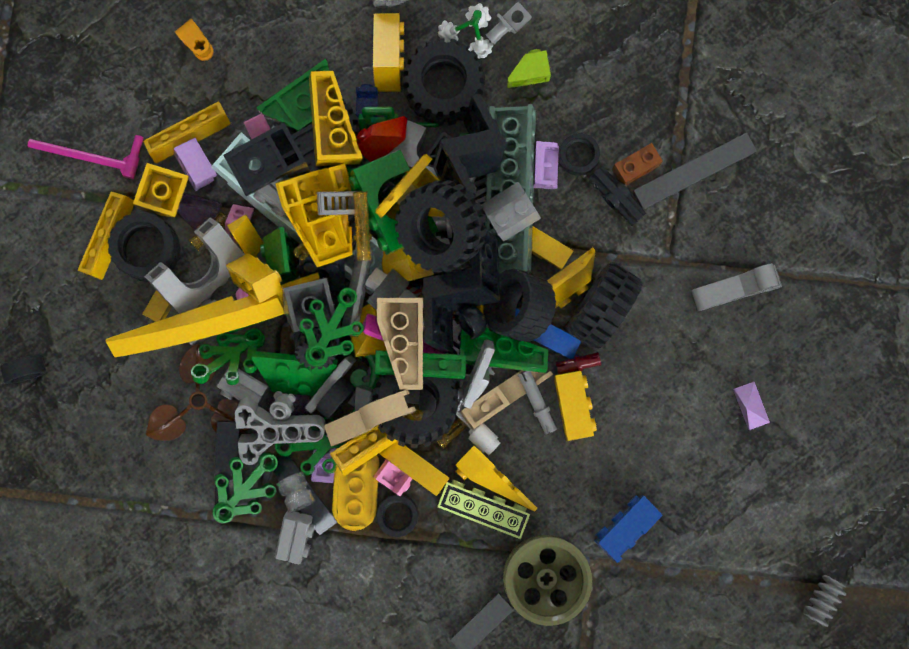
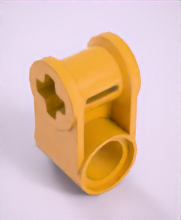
(194, 39)

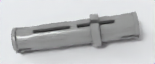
(537, 402)

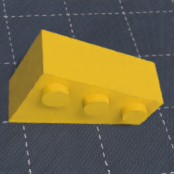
(386, 52)

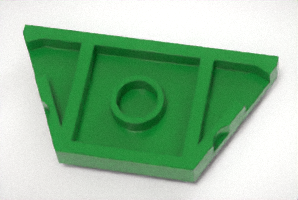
(293, 102)
(287, 375)

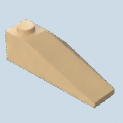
(402, 333)

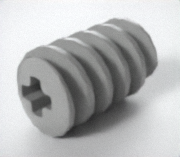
(825, 600)

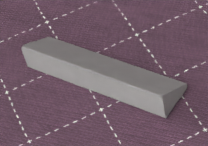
(358, 279)

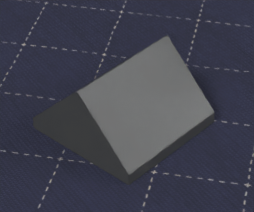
(299, 297)

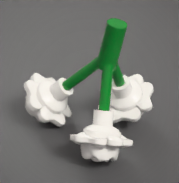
(477, 18)

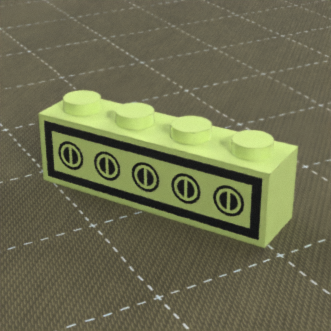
(484, 510)

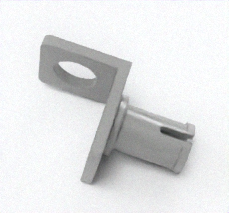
(506, 23)

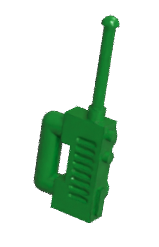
(367, 119)

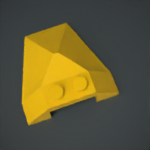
(324, 236)

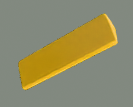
(195, 126)
(96, 257)
(362, 449)

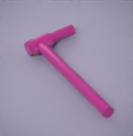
(127, 166)

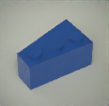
(627, 527)

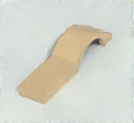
(498, 399)
(368, 417)

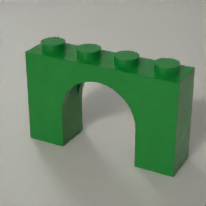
(370, 179)

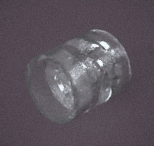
(296, 492)

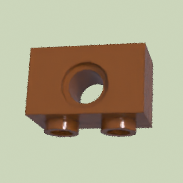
(637, 165)

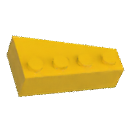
(332, 130)

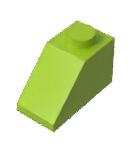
(530, 70)

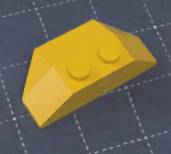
(573, 279)

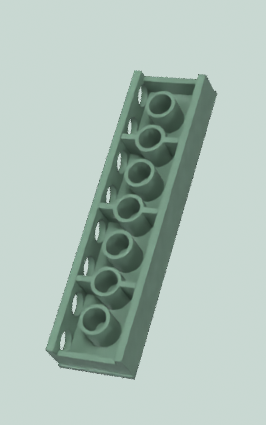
(517, 165)

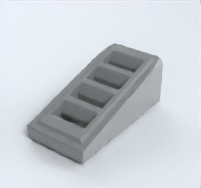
(320, 201)

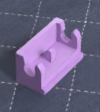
(194, 164)
(546, 165)

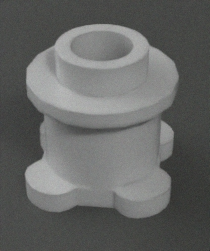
(283, 405)

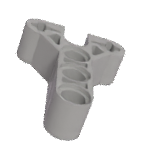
(747, 284)
(261, 419)

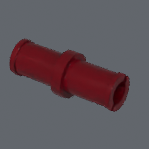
(578, 363)

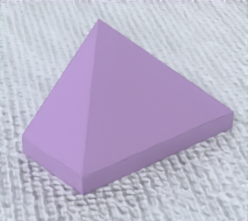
(751, 405)

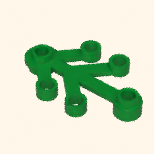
(328, 330)
(251, 340)
(321, 447)
(243, 490)

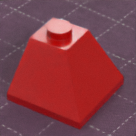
(381, 138)

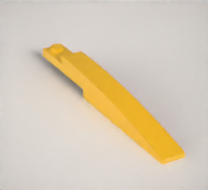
(201, 322)

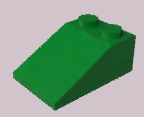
(279, 253)

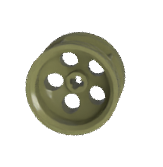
(576, 590)

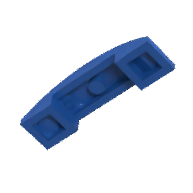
(558, 341)

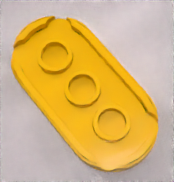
(403, 185)
(356, 496)

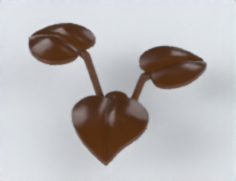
(165, 421)

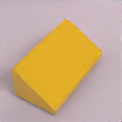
(246, 235)
(157, 308)

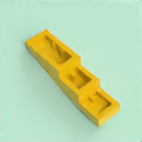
(549, 249)
(415, 467)

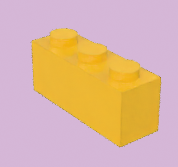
(255, 277)
(574, 405)

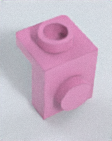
(393, 478)

